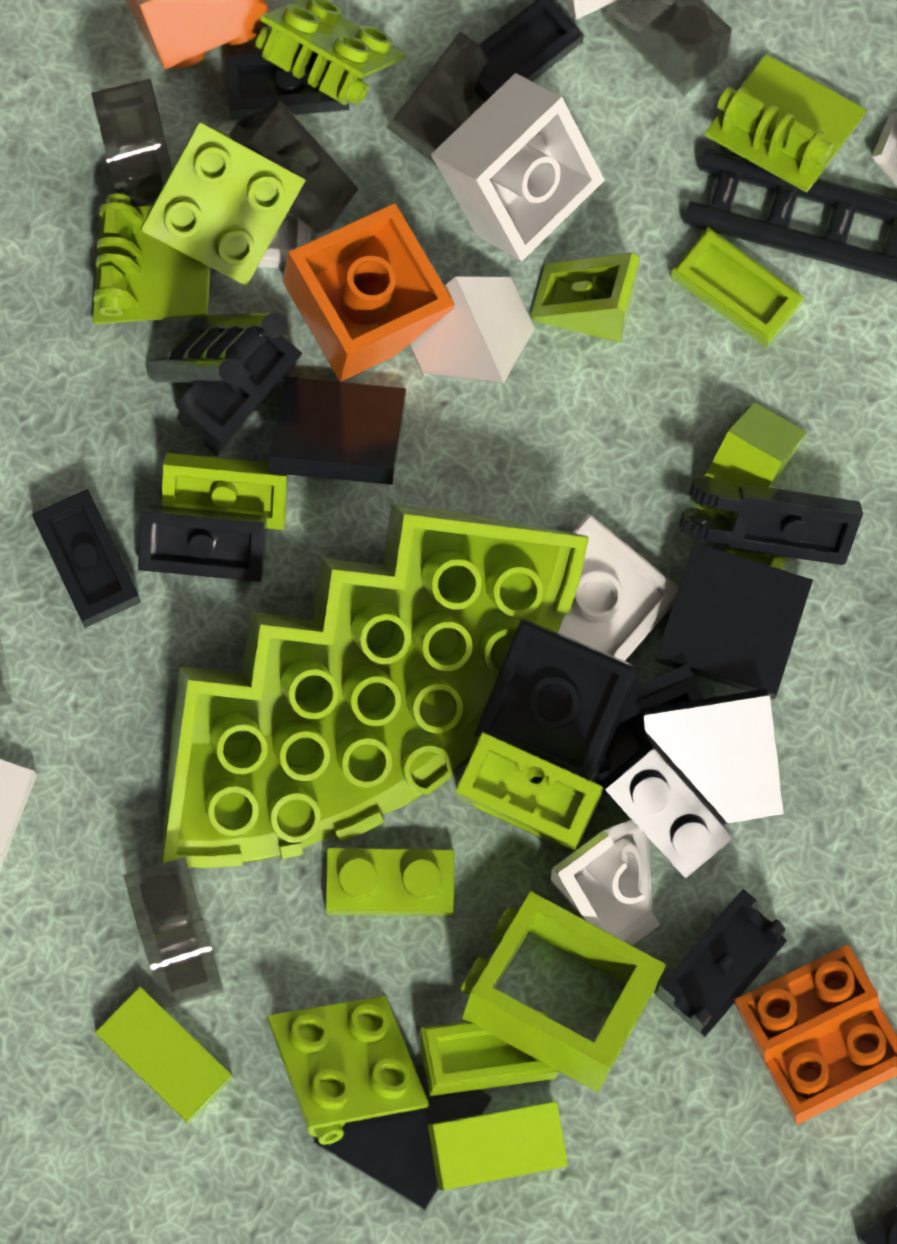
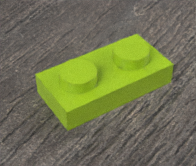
(225, 486)
(390, 882)

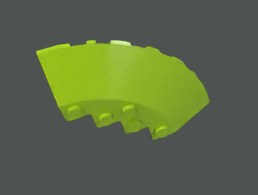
(364, 694)

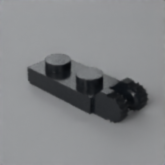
(773, 520)

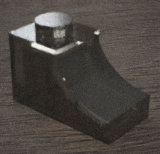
(675, 36)
(440, 100)
(133, 140)
(285, 141)
(173, 932)

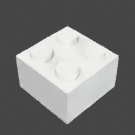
(518, 166)

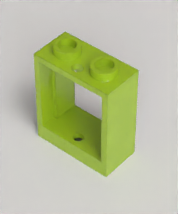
(501, 786)
(534, 1032)

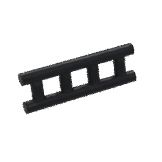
(775, 230)
(216, 348)

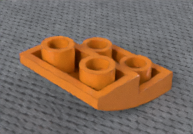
(821, 1034)

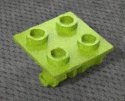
(343, 49)
(785, 122)
(222, 203)
(140, 274)
(346, 1064)

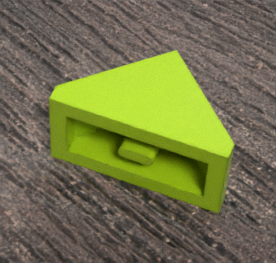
(588, 294)
(755, 450)

